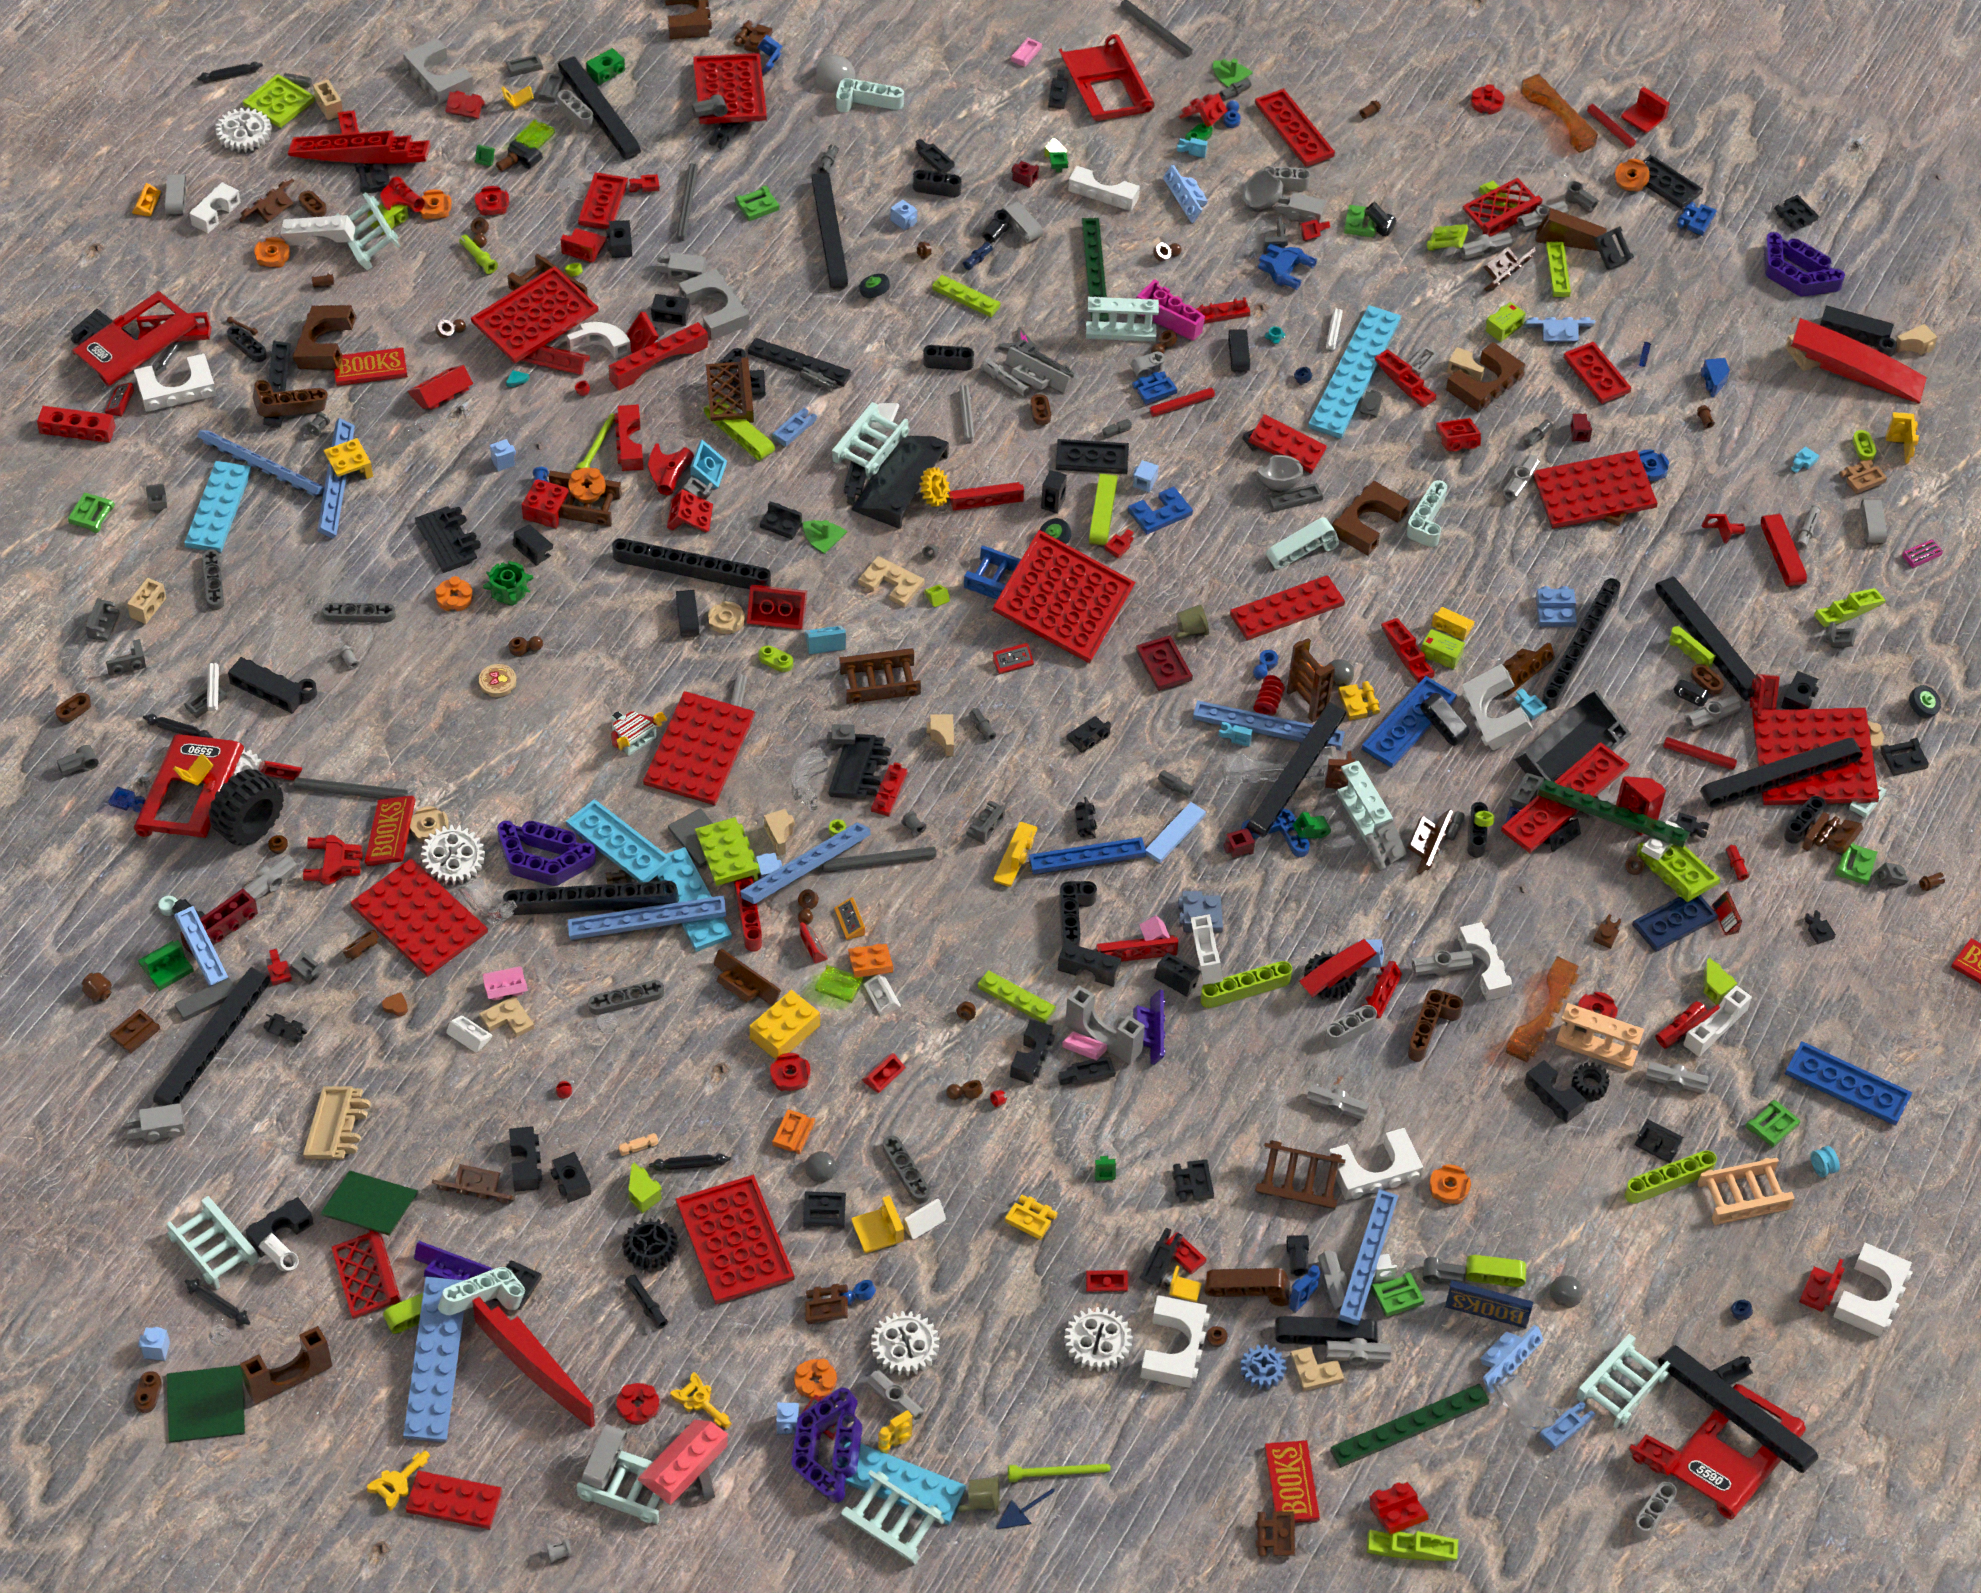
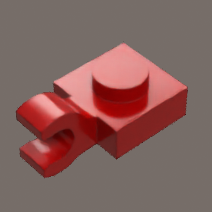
(647, 183)
(1312, 228)
(1119, 545)
(278, 971)

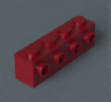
(227, 917)

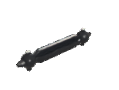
(229, 71)
(175, 726)
(689, 1162)
(217, 1302)

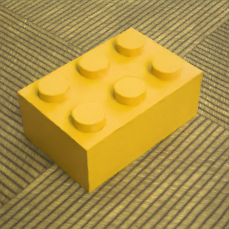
(784, 1025)

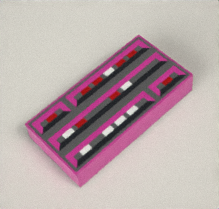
(1922, 553)

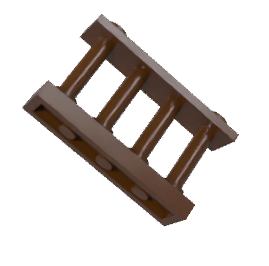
(541, 264)
(585, 514)
(879, 661)
(1321, 679)
(1306, 1195)

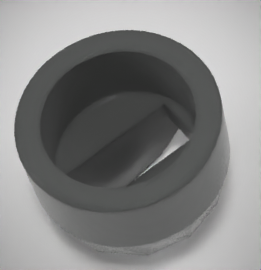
(926, 549)

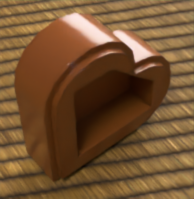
(395, 1004)

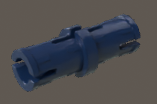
(970, 262)

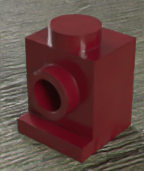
(1025, 173)
(1580, 428)
(1239, 843)

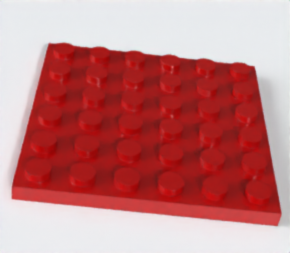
(1063, 596)
(1795, 731)

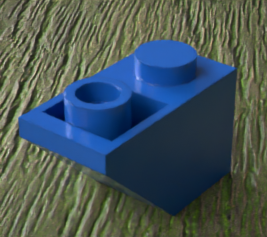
(1715, 374)

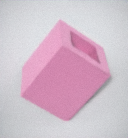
(1154, 929)

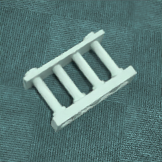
(358, 245)
(1122, 331)
(861, 427)
(1362, 800)
(221, 1224)
(1614, 1362)
(625, 1463)
(891, 1538)

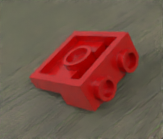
(1459, 434)
(1397, 1507)

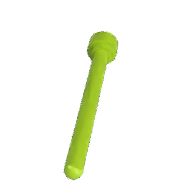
(599, 439)
(1016, 1473)

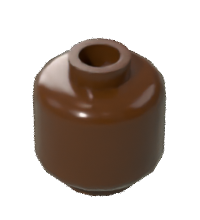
(96, 987)

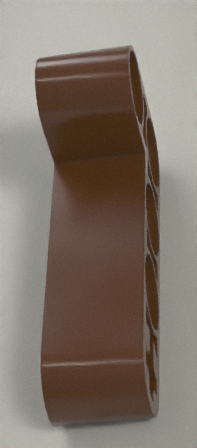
(287, 402)
(1441, 1009)
(1249, 1282)

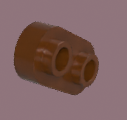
(312, 204)
(1040, 409)
(1708, 680)
(73, 707)
(367, 940)
(147, 1390)

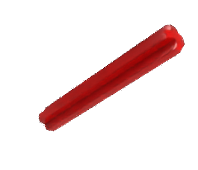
(1608, 123)
(1182, 401)
(1700, 753)

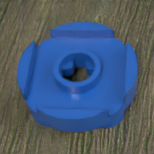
(1659, 461)

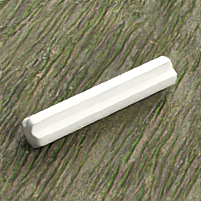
(1334, 329)
(212, 687)

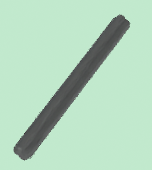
(1157, 28)
(687, 201)
(348, 788)
(879, 858)

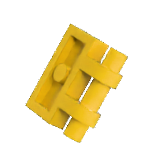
(1353, 702)
(1029, 1221)
(896, 1433)

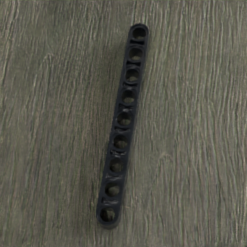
(601, 108)
(829, 230)
(689, 564)
(1707, 634)
(1576, 651)
(1296, 769)
(1781, 772)
(592, 897)
(212, 1038)
(1739, 1409)

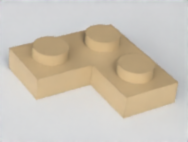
(508, 1012)
(1313, 1375)

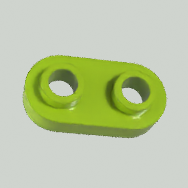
(1866, 449)
(773, 658)

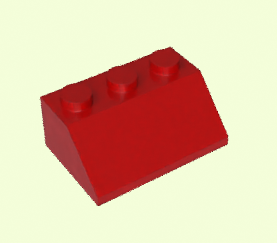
(441, 387)
(776, 606)
(1641, 796)

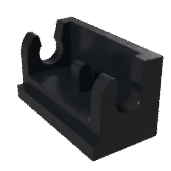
(532, 544)
(1177, 974)
(1659, 1141)

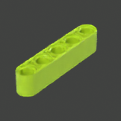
(744, 434)
(1103, 509)
(1233, 987)
(1661, 1177)

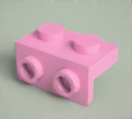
(504, 983)

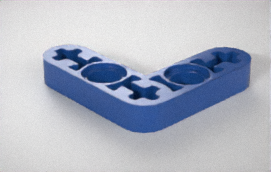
(1280, 825)

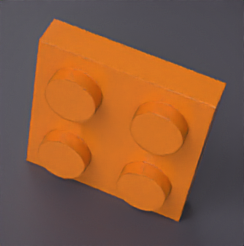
(870, 960)

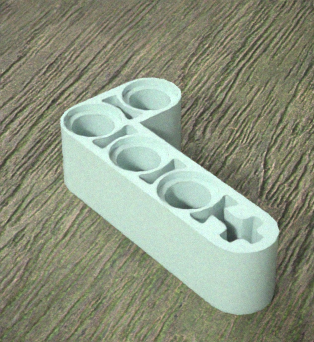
(869, 94)
(1420, 524)
(1302, 542)
(497, 1283)

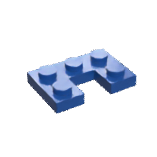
(1174, 510)

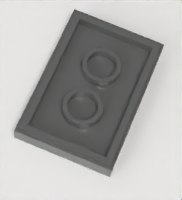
(685, 834)

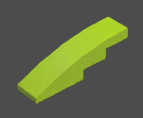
(1849, 608)
(1412, 1546)

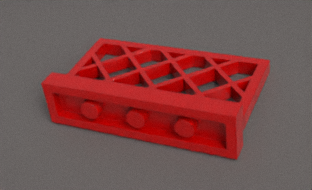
(1509, 217)
(384, 1269)

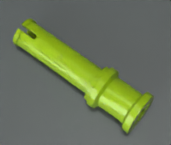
(482, 258)

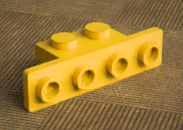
(1015, 854)

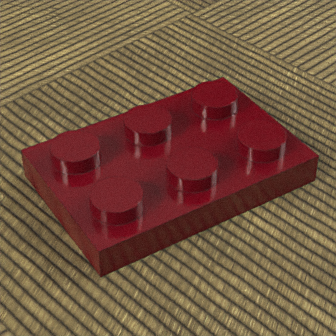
(1164, 663)

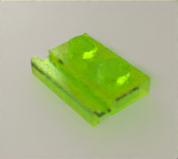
(535, 134)
(839, 984)

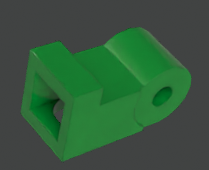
(1313, 826)

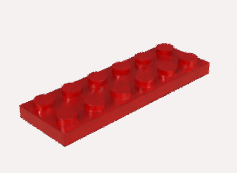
(1294, 127)
(1287, 607)

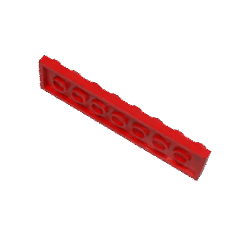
(1544, 817)

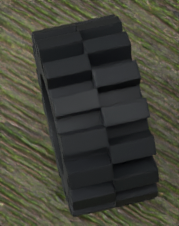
(1591, 1072)

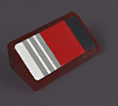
(1727, 914)

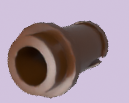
(1373, 107)
(509, 160)
(323, 280)
(1704, 413)
(1926, 883)

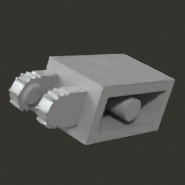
(1301, 207)
(681, 266)
(157, 1123)

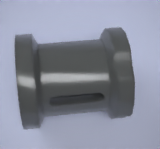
(318, 423)
(913, 823)

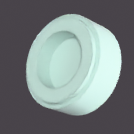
(166, 904)

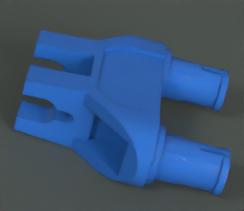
(1281, 262)

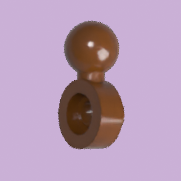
(479, 227)
(1163, 251)
(458, 326)
(1167, 339)
(519, 646)
(803, 899)
(971, 1089)

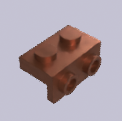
(1334, 776)

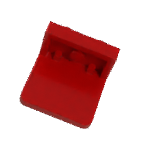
(1209, 107)
(543, 503)
(1765, 693)

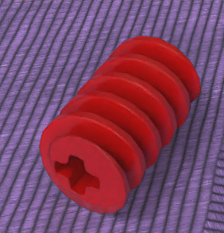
(1269, 696)

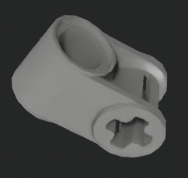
(1146, 365)

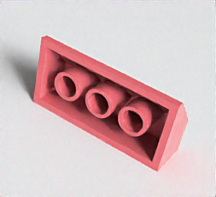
(684, 1460)

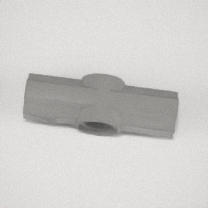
(1534, 218)
(1485, 245)
(1521, 477)
(1712, 712)
(271, 877)
(1434, 964)
(1676, 1077)
(1337, 1102)
(1333, 1279)
(1358, 1351)
(886, 1389)

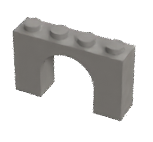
(438, 86)
(713, 286)
(1081, 1017)

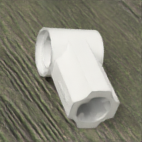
(277, 1251)

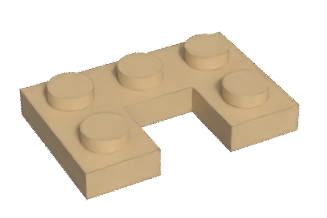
(906, 582)

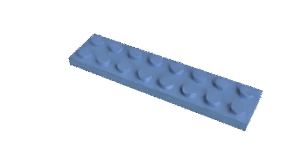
(433, 1367)

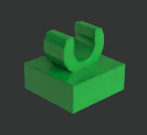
(484, 155)
(1058, 161)
(1105, 1169)

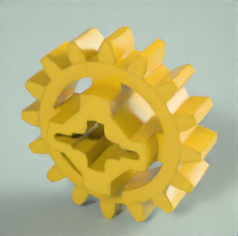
(934, 487)

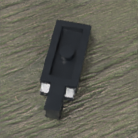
(1058, 91)
(934, 156)
(854, 482)
(1087, 1071)

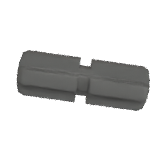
(300, 80)
(1113, 429)
(1454, 826)

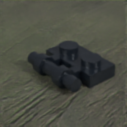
(1799, 209)
(1199, 1178)

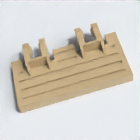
(334, 1115)

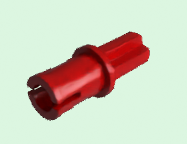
(1737, 862)

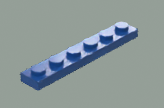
(1087, 855)

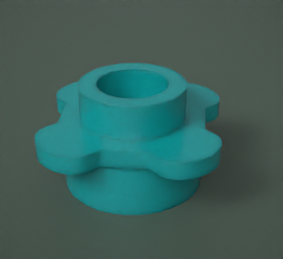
(1275, 334)

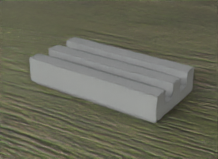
(1424, 367)

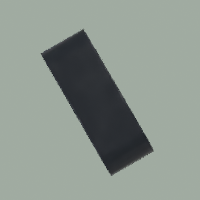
(937, 183)
(1239, 350)
(948, 357)
(687, 612)
(1444, 719)
(1800, 822)
(1476, 834)

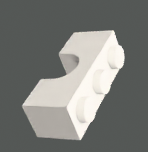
(221, 198)

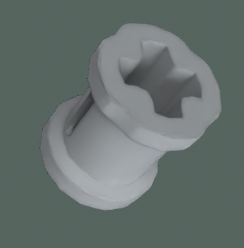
(559, 1550)

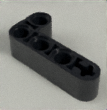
(1071, 897)

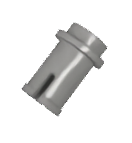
(347, 654)

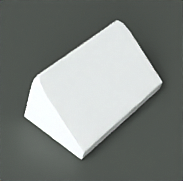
(888, 411)
(882, 994)
(468, 1033)
(924, 1219)

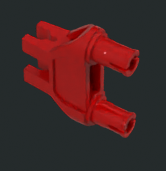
(339, 860)

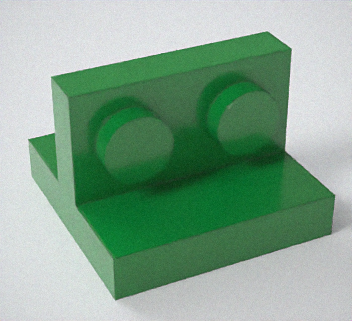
(166, 965)

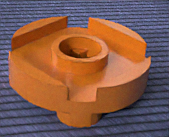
(1632, 183)
(442, 206)
(266, 258)
(584, 475)
(451, 586)
(1447, 1194)
(811, 1368)

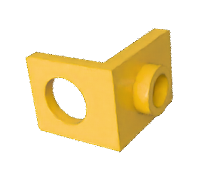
(519, 98)
(197, 771)
(1184, 1288)

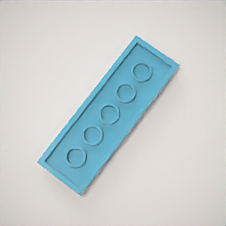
(218, 506)
(619, 842)
(692, 887)
(915, 1481)

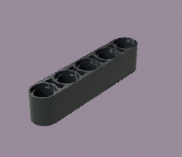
(1320, 1330)

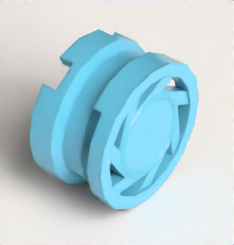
(1825, 1161)

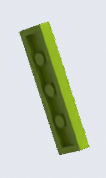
(1558, 269)
(966, 295)
(1016, 997)

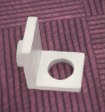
(1385, 1270)

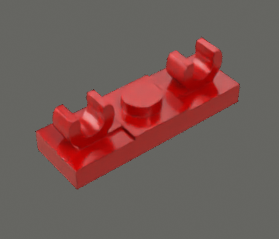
(1225, 311)
(889, 789)
(1384, 988)

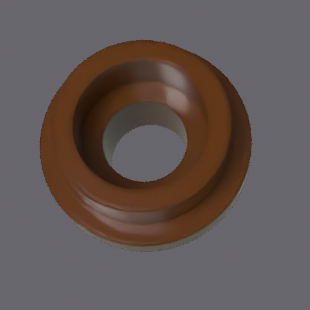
(924, 250)
(278, 848)
(1629, 865)
(966, 1010)
(1217, 1341)

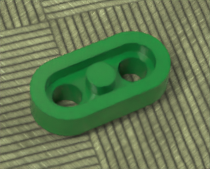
(1200, 132)

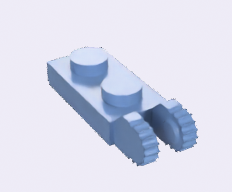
(793, 427)
(1566, 1426)

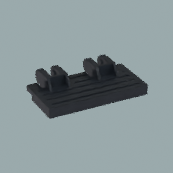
(91, 325)
(446, 538)
(857, 766)

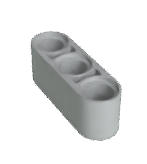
(575, 110)
(1292, 178)
(175, 194)
(1023, 222)
(1873, 521)
(1355, 1019)
(604, 1456)
(1650, 1518)

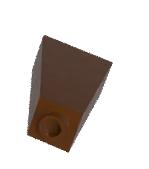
(1568, 229)

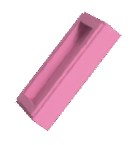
(1026, 52)
(1084, 1045)

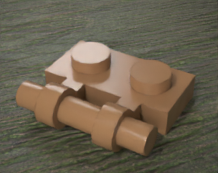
(1865, 479)

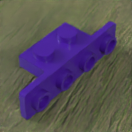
(1154, 1025)
(446, 1264)

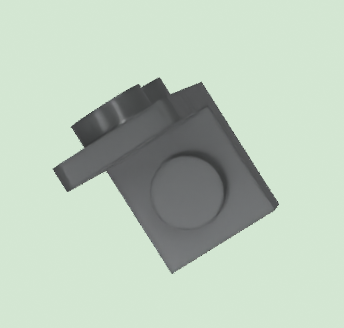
(1280, 241)
(128, 663)

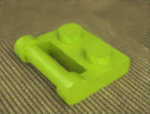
(1447, 237)

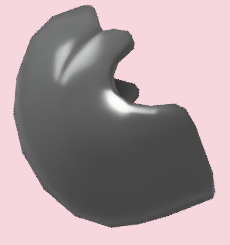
(1343, 672)
(820, 1166)
(1566, 1291)

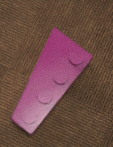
(1173, 312)

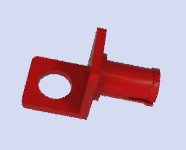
(1725, 527)

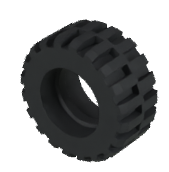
(246, 807)

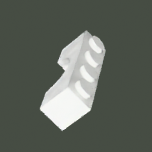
(1121, 195)
(333, 227)
(1206, 949)
(1494, 981)
(1707, 1032)

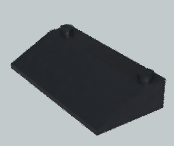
(899, 478)
(1573, 737)

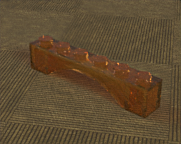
(1539, 92)
(1526, 1037)

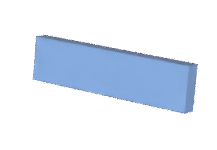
(1175, 832)
(201, 946)

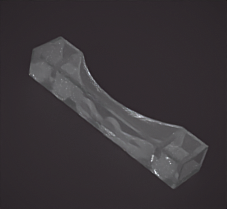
(1243, 769)

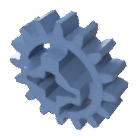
(1263, 1367)

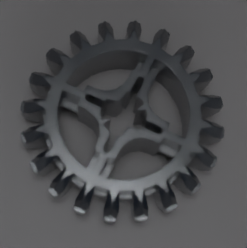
(1340, 988)
(644, 1235)

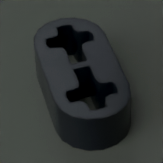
(730, 357)
(1691, 692)

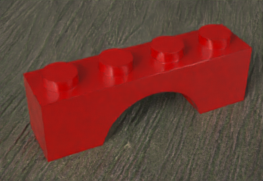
(629, 422)

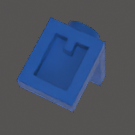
(772, 49)

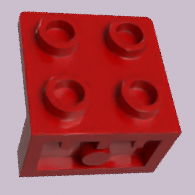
(1647, 111)
(582, 245)
(691, 510)
(1821, 1287)

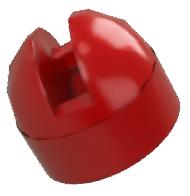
(582, 388)
(564, 1089)
(997, 1098)

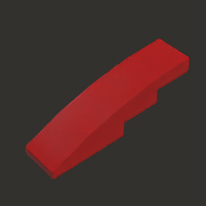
(1404, 378)
(1405, 646)
(1337, 967)

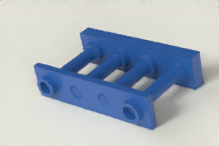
(986, 586)

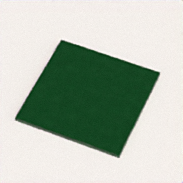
(369, 1203)
(205, 1403)

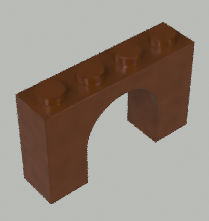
(690, 25)
(319, 321)
(1480, 394)
(1372, 499)
(310, 1361)

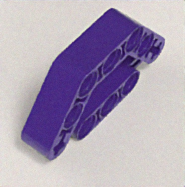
(1820, 278)
(573, 856)
(842, 1416)

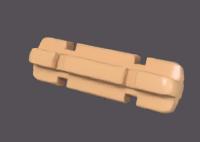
(638, 1144)

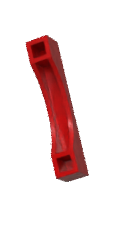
(629, 369)

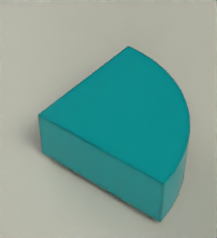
(517, 378)

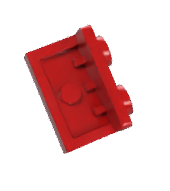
(464, 105)
(1655, 1455)

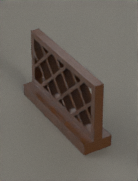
(744, 387)

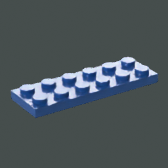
(1404, 724)
(1848, 1083)

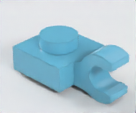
(1194, 146)
(1804, 458)
(1531, 705)
(1237, 734)

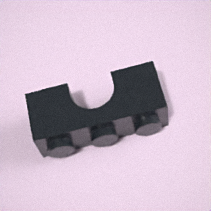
(1103, 966)
(1027, 1065)
(1564, 1103)
(524, 1143)
(291, 1215)

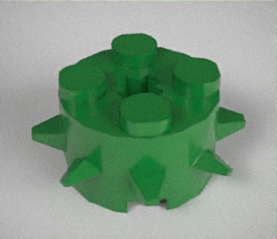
(508, 582)

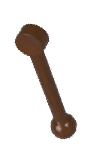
(253, 330)

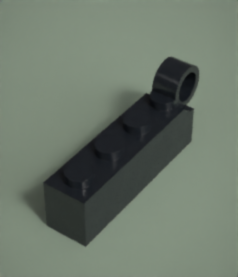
(1860, 328)
(271, 686)

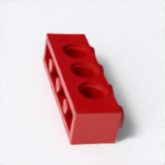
(76, 424)

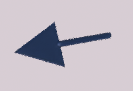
(1015, 1517)

